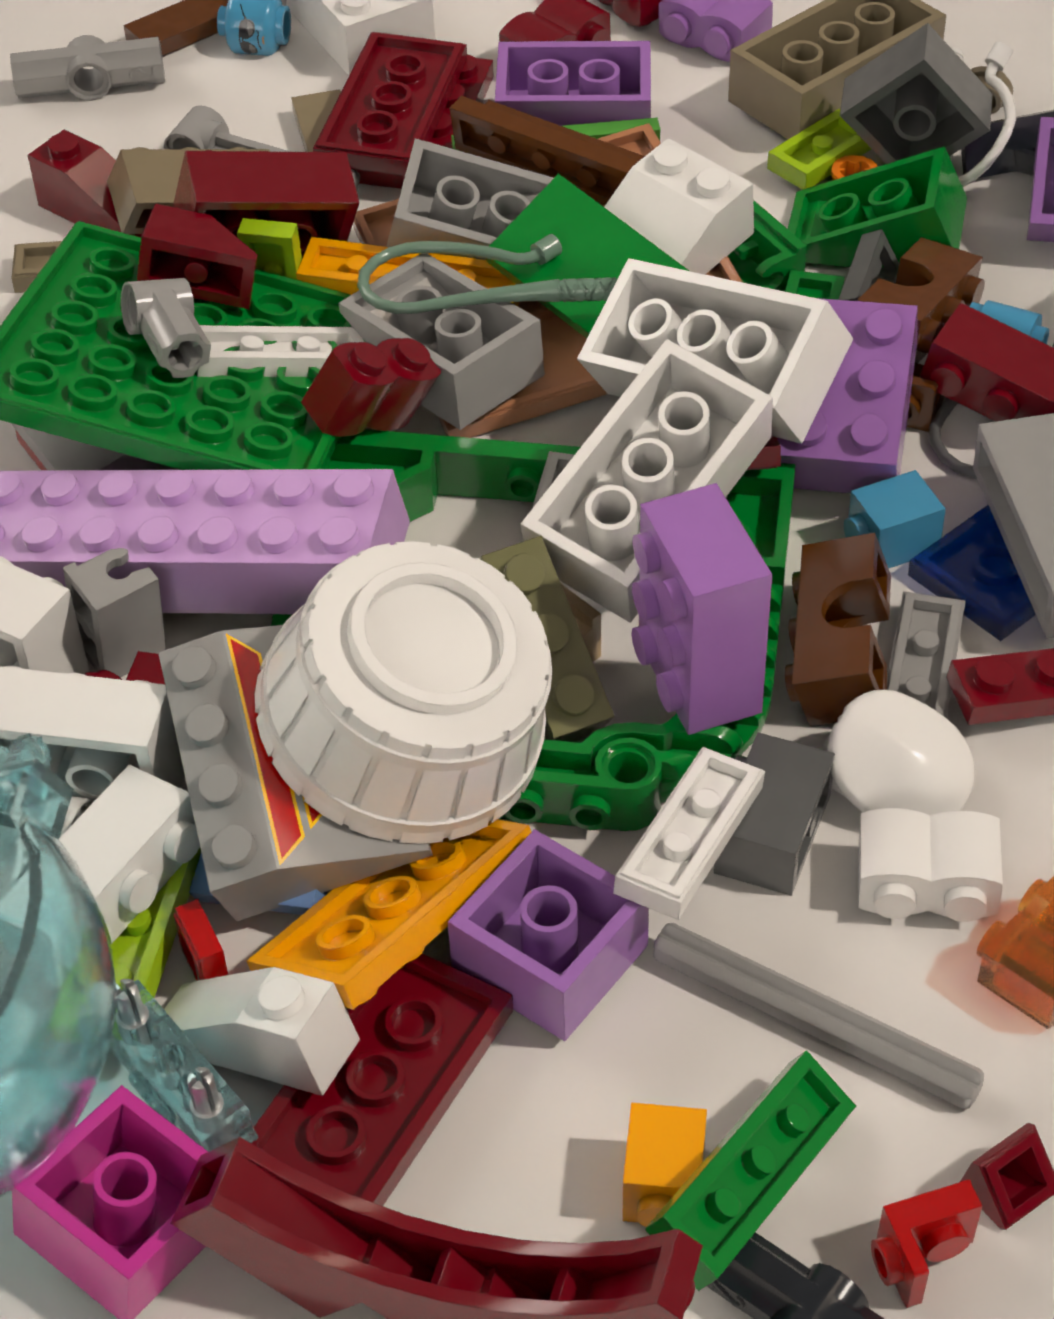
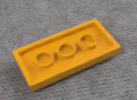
(386, 920)

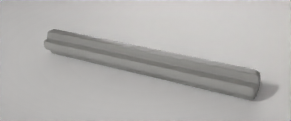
(819, 1015)

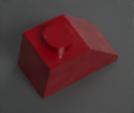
(201, 251)

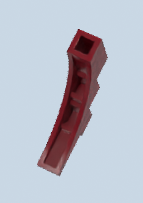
(347, 1251)

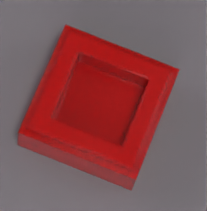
(199, 942)

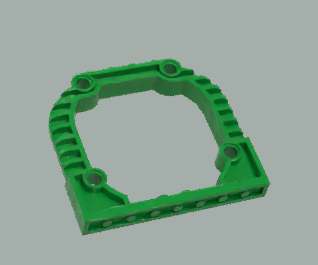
(623, 768)

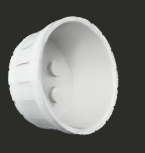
(408, 694)

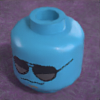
(254, 26)

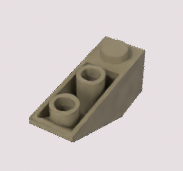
(145, 179)

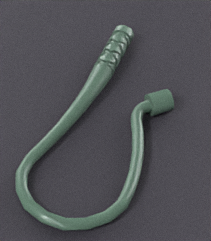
(540, 252)

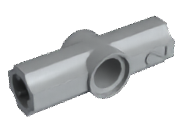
(63, 71)

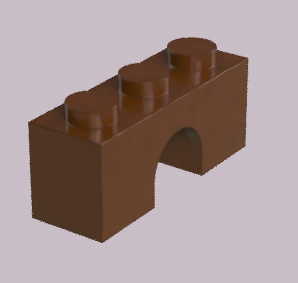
(934, 281)
(836, 657)

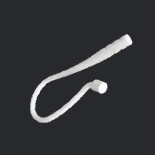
(996, 62)

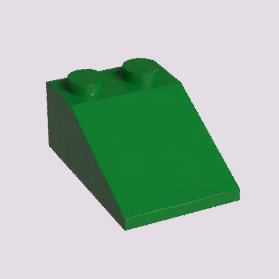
(902, 198)

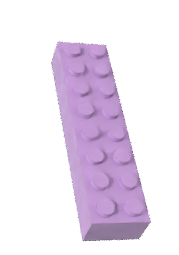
(206, 534)

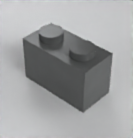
(784, 817)

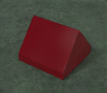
(1012, 1177)

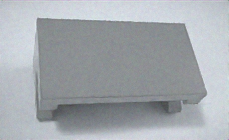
(115, 614)

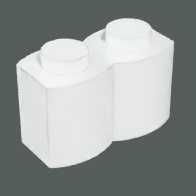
(929, 864)

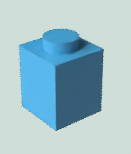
(900, 513)

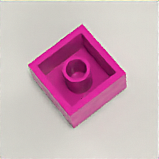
(108, 1204)

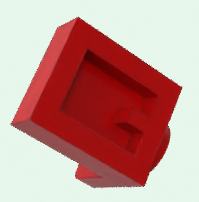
(921, 1227)

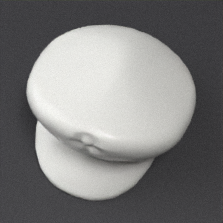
(899, 755)

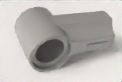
(166, 319)

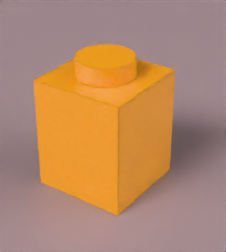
(660, 1156)

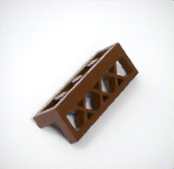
(540, 146)

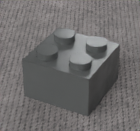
(916, 99)

